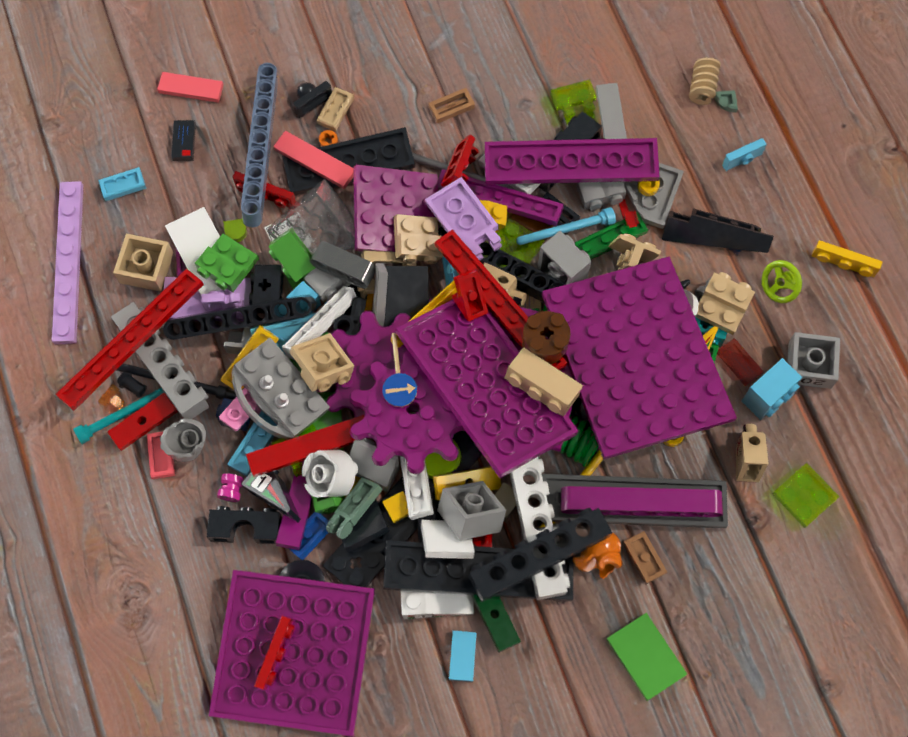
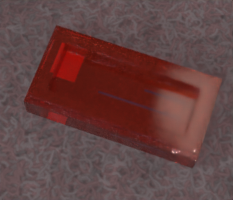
(739, 362)

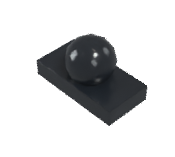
(311, 97)

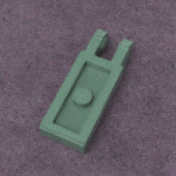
(353, 508)

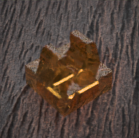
(111, 398)

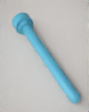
(605, 217)

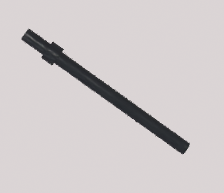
(220, 391)

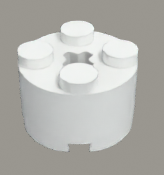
(329, 473)

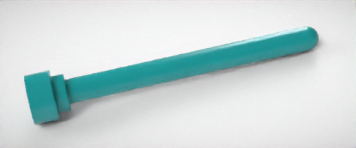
(85, 432)

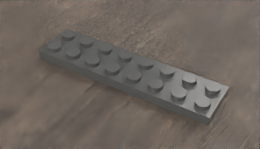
(557, 481)

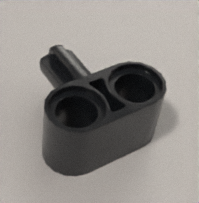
(353, 320)

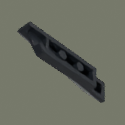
(715, 231)

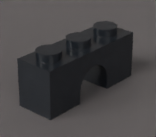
(225, 522)

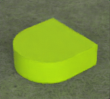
(235, 229)

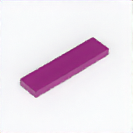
(291, 532)

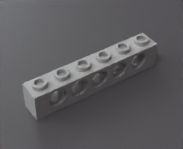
(187, 405)

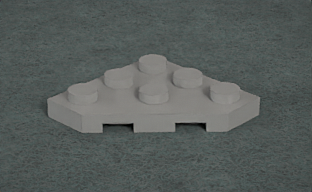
(656, 208)

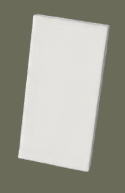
(191, 237)

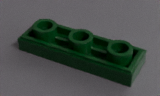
(499, 628)

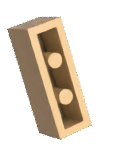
(543, 382)

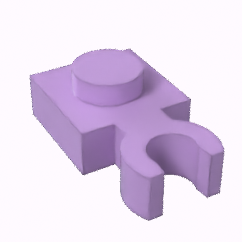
(216, 300)

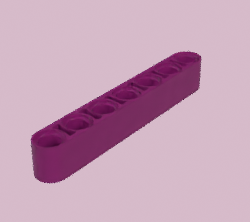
(642, 501)

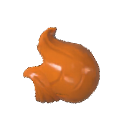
(602, 555)

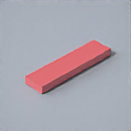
(314, 159)

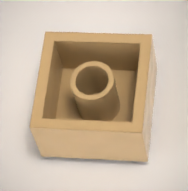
(143, 262)

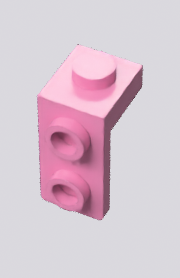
(234, 415)

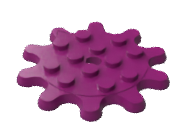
(363, 349)
(405, 433)

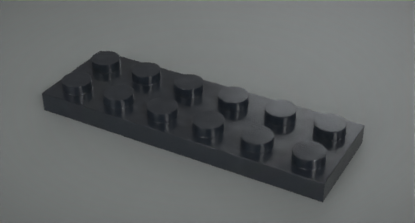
(381, 150)

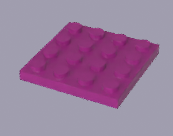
(382, 195)

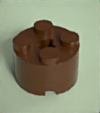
(547, 325)

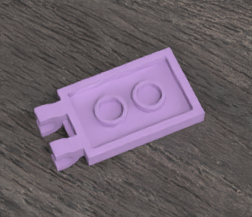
(461, 210)

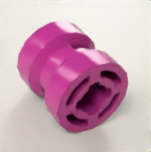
(231, 487)

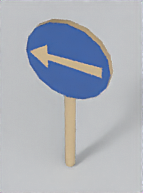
(399, 388)

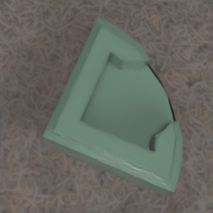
(726, 100)

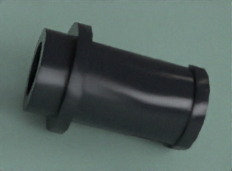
(126, 381)

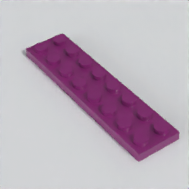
(571, 161)

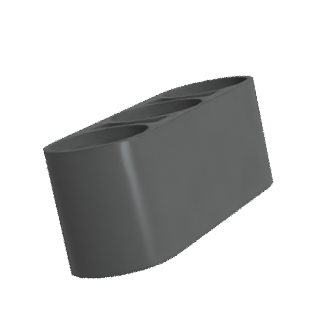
(343, 265)

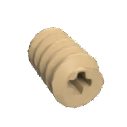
(704, 80)

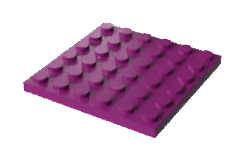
(322, 663)

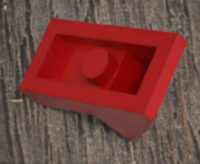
(469, 295)

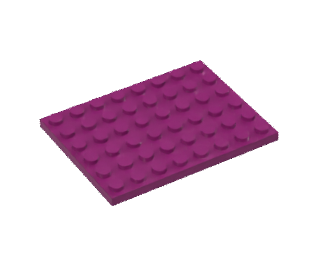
(639, 358)

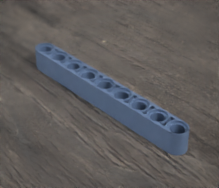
(259, 145)

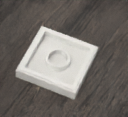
(443, 543)

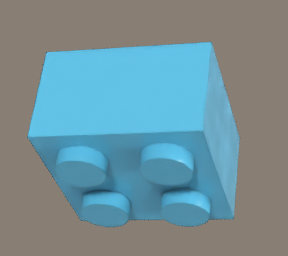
(772, 390)

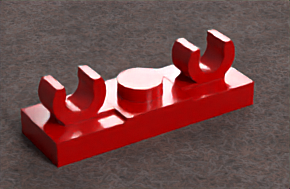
(461, 158)

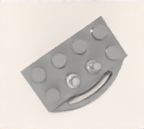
(277, 391)

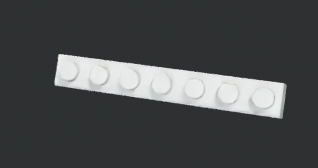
(322, 319)

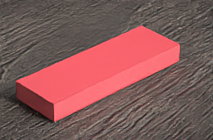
(190, 87)

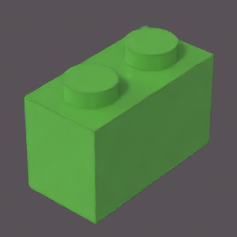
(292, 254)

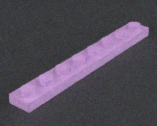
(67, 263)

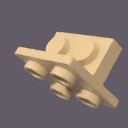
(633, 251)

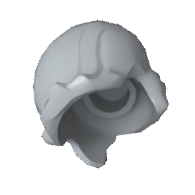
(183, 440)

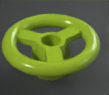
(792, 281)

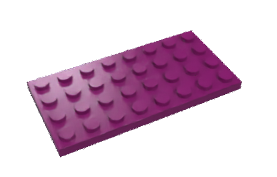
(469, 370)

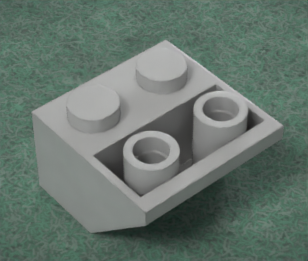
(382, 475)

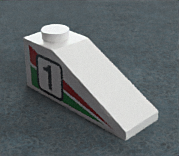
(430, 605)

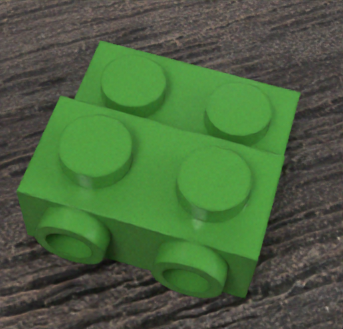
(226, 263)

